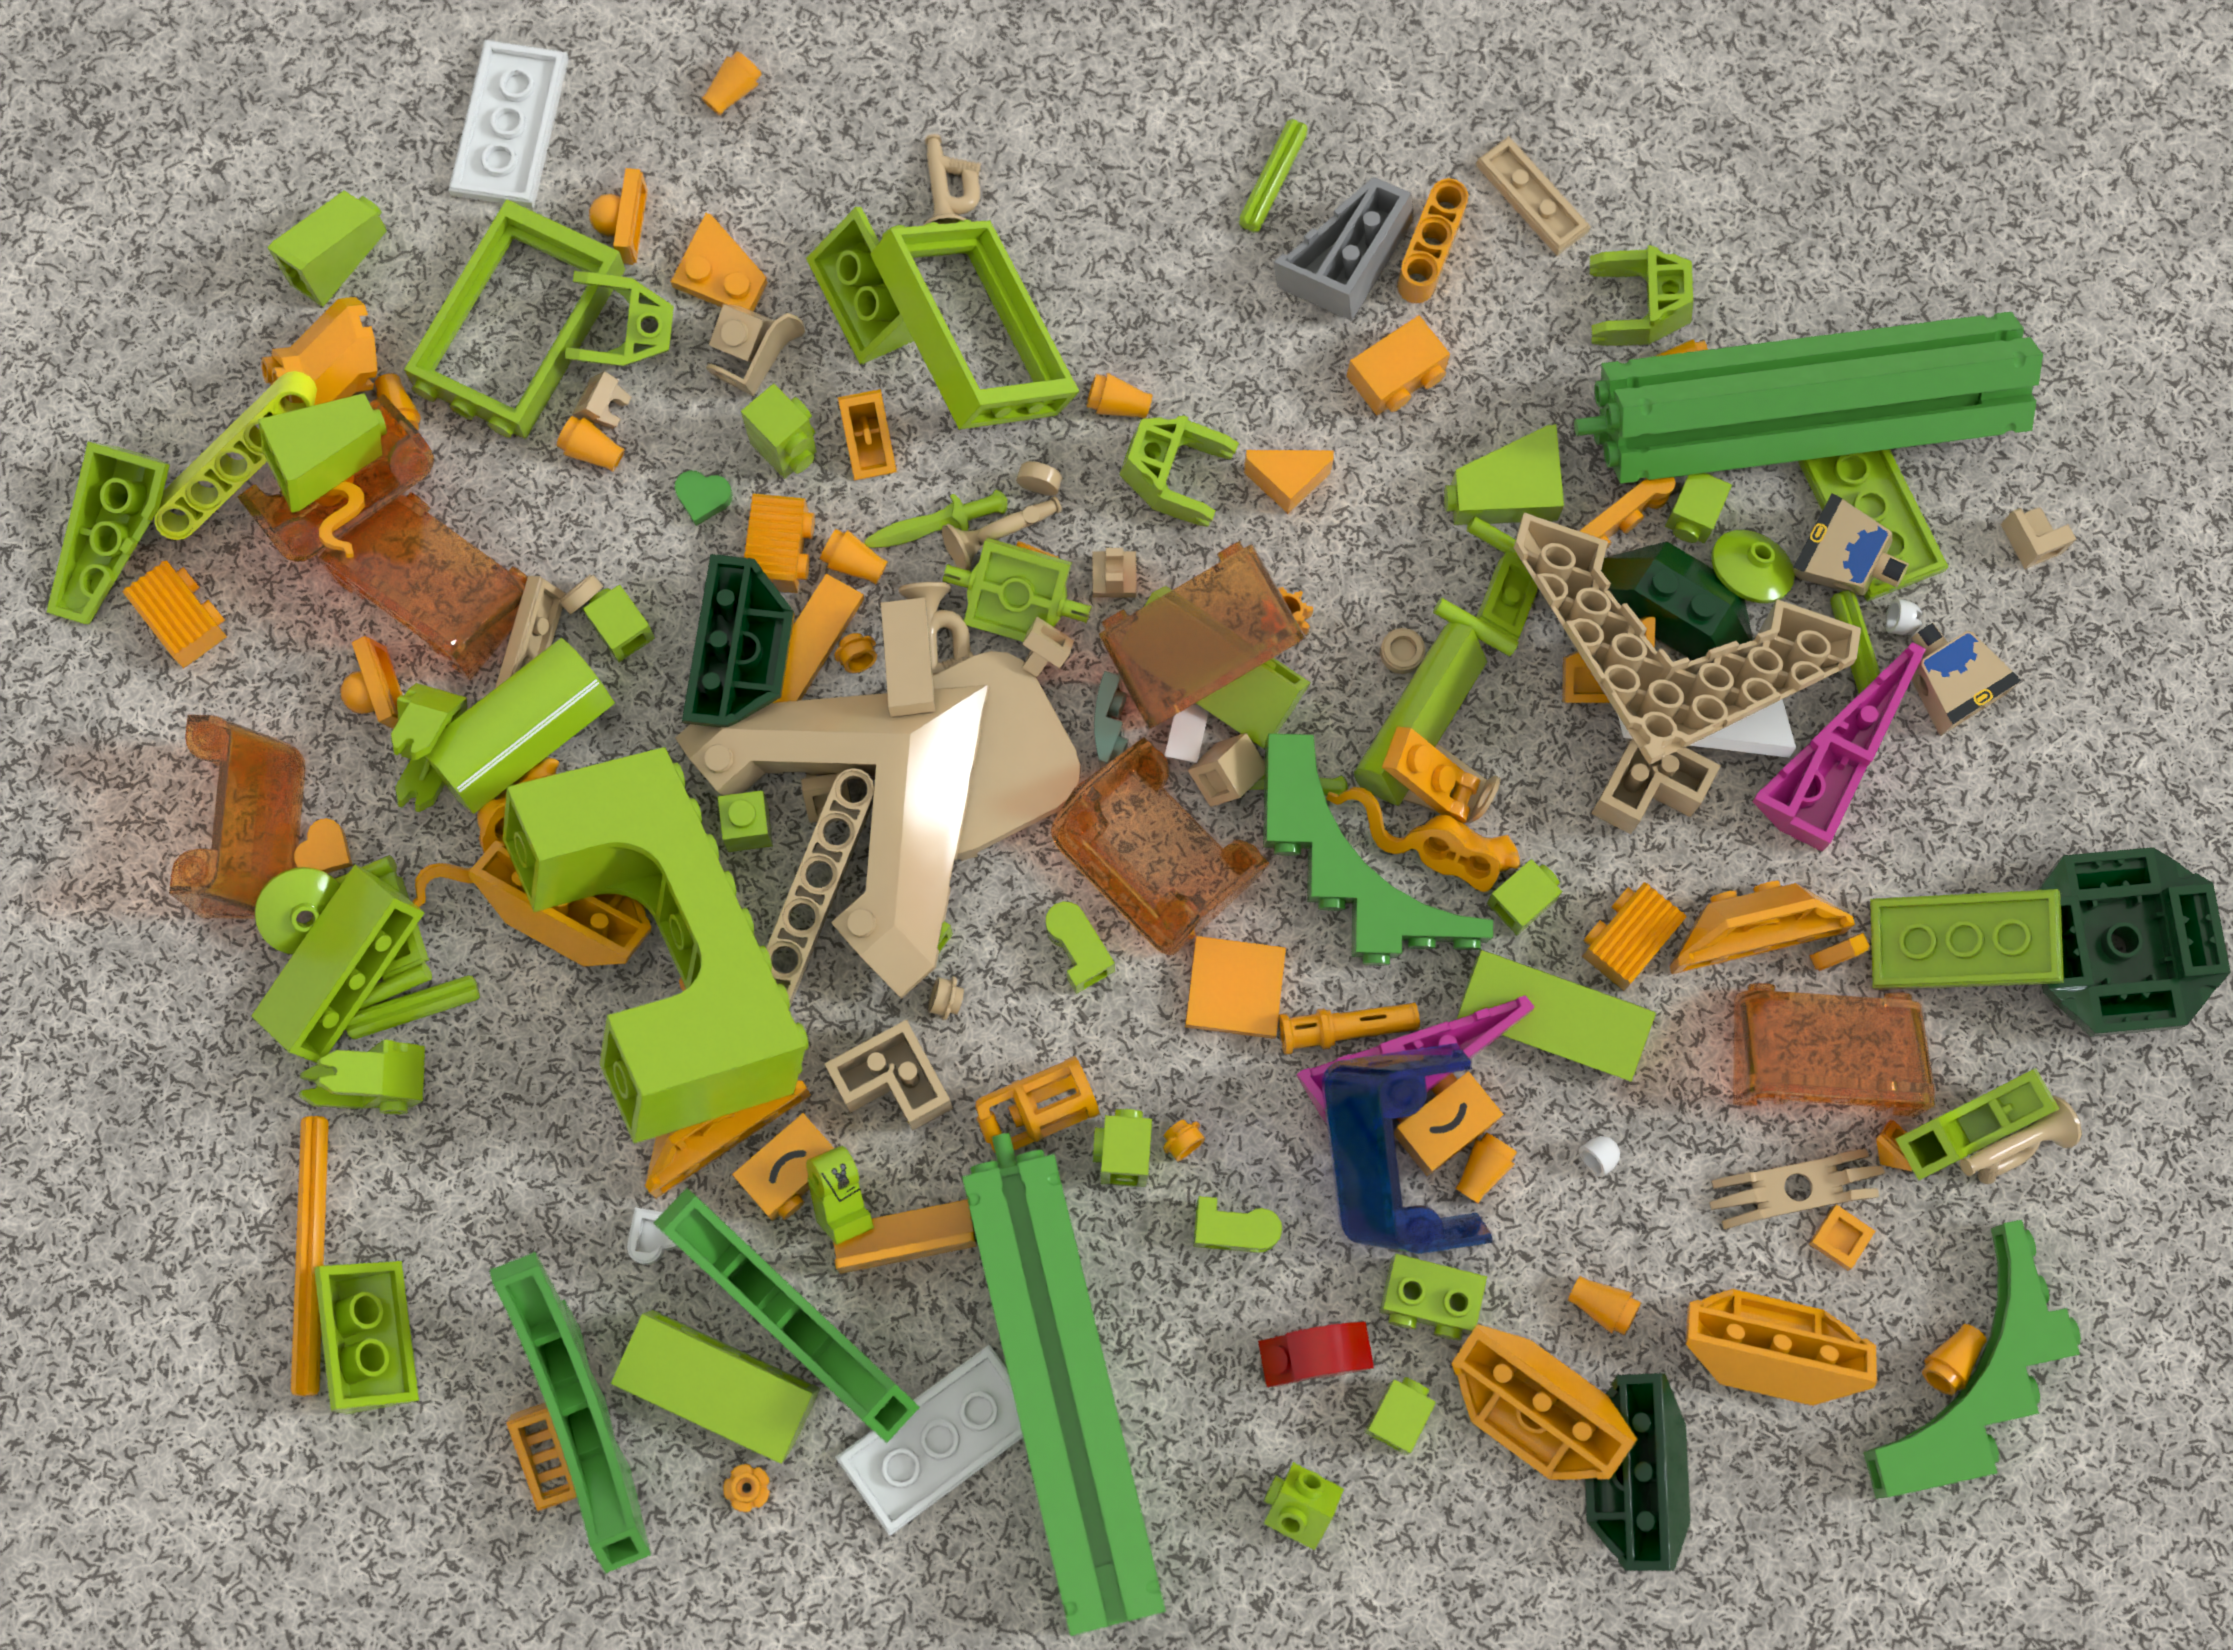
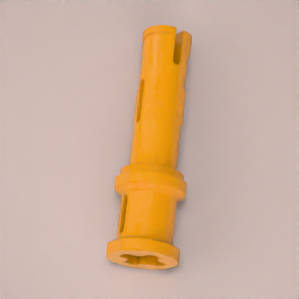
(1327, 1027)

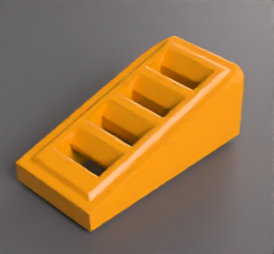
(516, 1425)

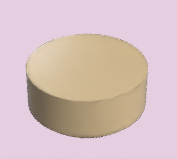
(1039, 478)
(581, 593)
(1402, 650)

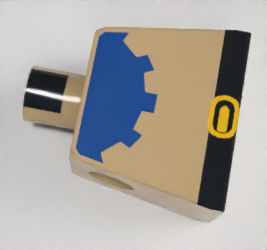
(1848, 551)
(1958, 677)

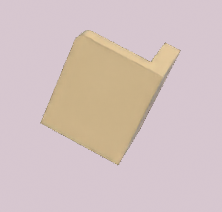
(2034, 536)
(1228, 770)

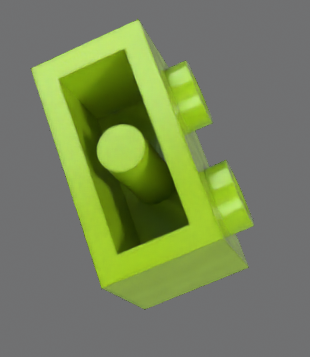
(780, 431)
(1124, 1148)
(1432, 1296)

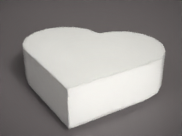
(645, 1239)

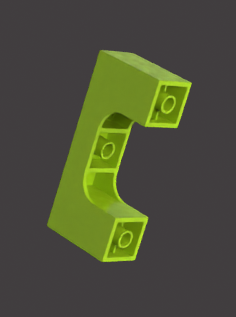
(641, 836)

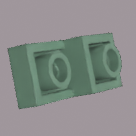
(1109, 731)

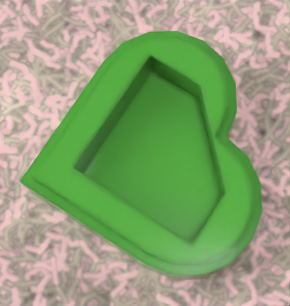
(702, 495)

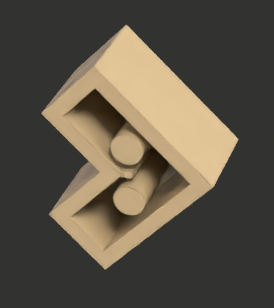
(1675, 781)
(893, 1064)

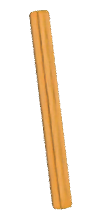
(309, 1254)

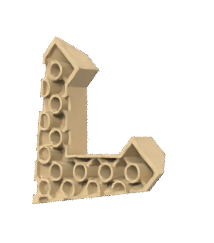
(1683, 700)
(917, 808)

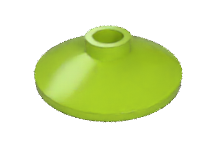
(1752, 566)
(285, 898)

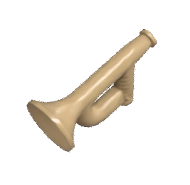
(946, 206)
(965, 544)
(940, 619)
(1998, 1158)

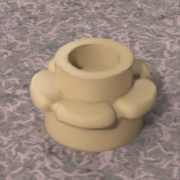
(945, 997)

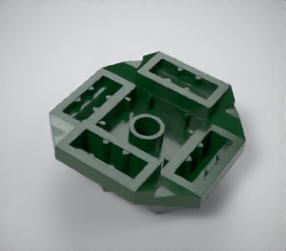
(2169, 933)

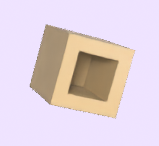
(739, 331)

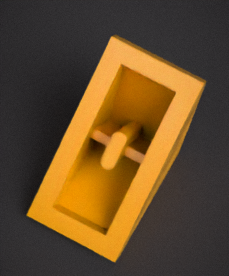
(867, 434)
(1288, 474)

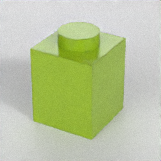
(1697, 507)
(618, 622)
(745, 821)
(1525, 896)
(1401, 1415)

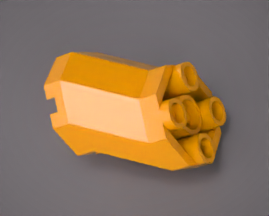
(332, 352)

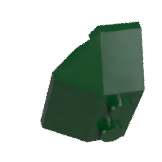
(1682, 594)
(738, 644)
(1646, 1502)

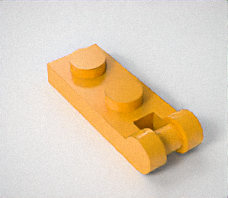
(1628, 510)
(1430, 774)

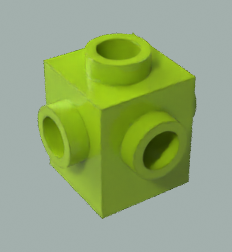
(1302, 1505)

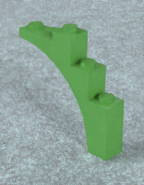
(1381, 915)
(786, 1315)
(2022, 1334)
(577, 1411)

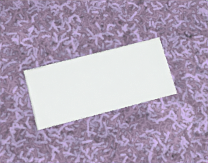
(1187, 734)

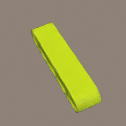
(219, 468)

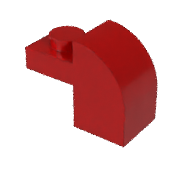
(1316, 1353)

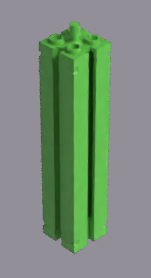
(1815, 397)
(1062, 1390)

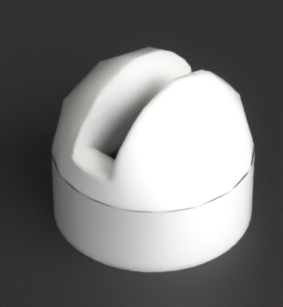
(1903, 617)
(1604, 1150)

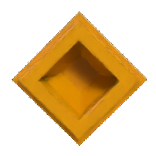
(1888, 1148)

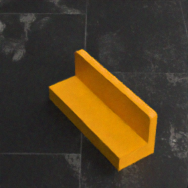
(908, 1237)

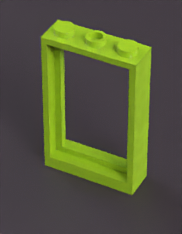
(546, 236)
(968, 404)

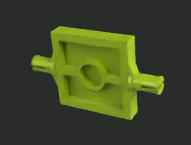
(1014, 588)

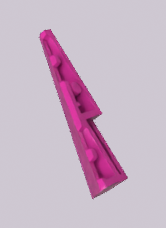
(1820, 781)
(1470, 1033)

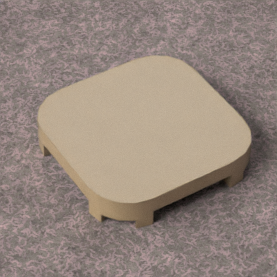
(1022, 756)

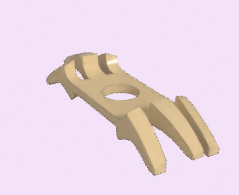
(1770, 1193)

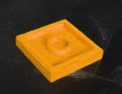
(1235, 987)

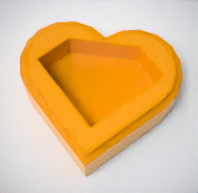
(324, 848)
(1840, 952)

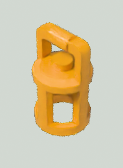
(1033, 1090)

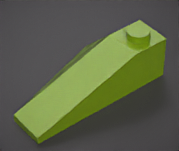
(108, 517)

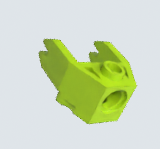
(1668, 295)
(642, 305)
(1152, 456)
(421, 720)
(382, 1078)

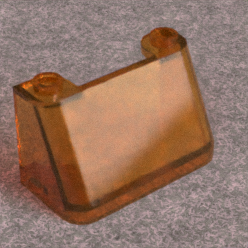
(403, 464)
(430, 581)
(1201, 635)
(253, 818)
(1151, 851)
(1831, 1050)

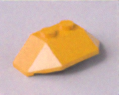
(1757, 924)
(587, 931)
(692, 1148)
(1779, 1348)
(1540, 1407)

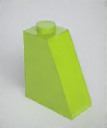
(328, 245)
(321, 446)
(1510, 482)

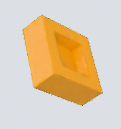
(1842, 1237)

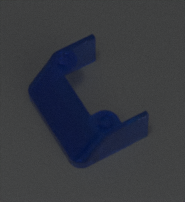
(1359, 1110)

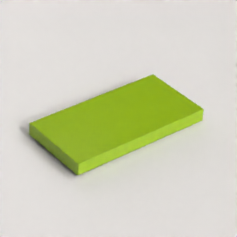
(1879, 490)
(1967, 940)

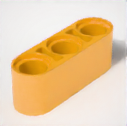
(1433, 223)

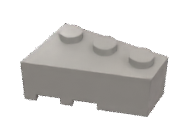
(1349, 251)

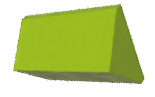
(857, 289)
(366, 1336)

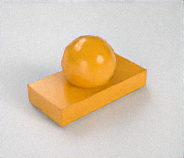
(622, 215)
(375, 685)

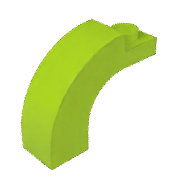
(1977, 1124)

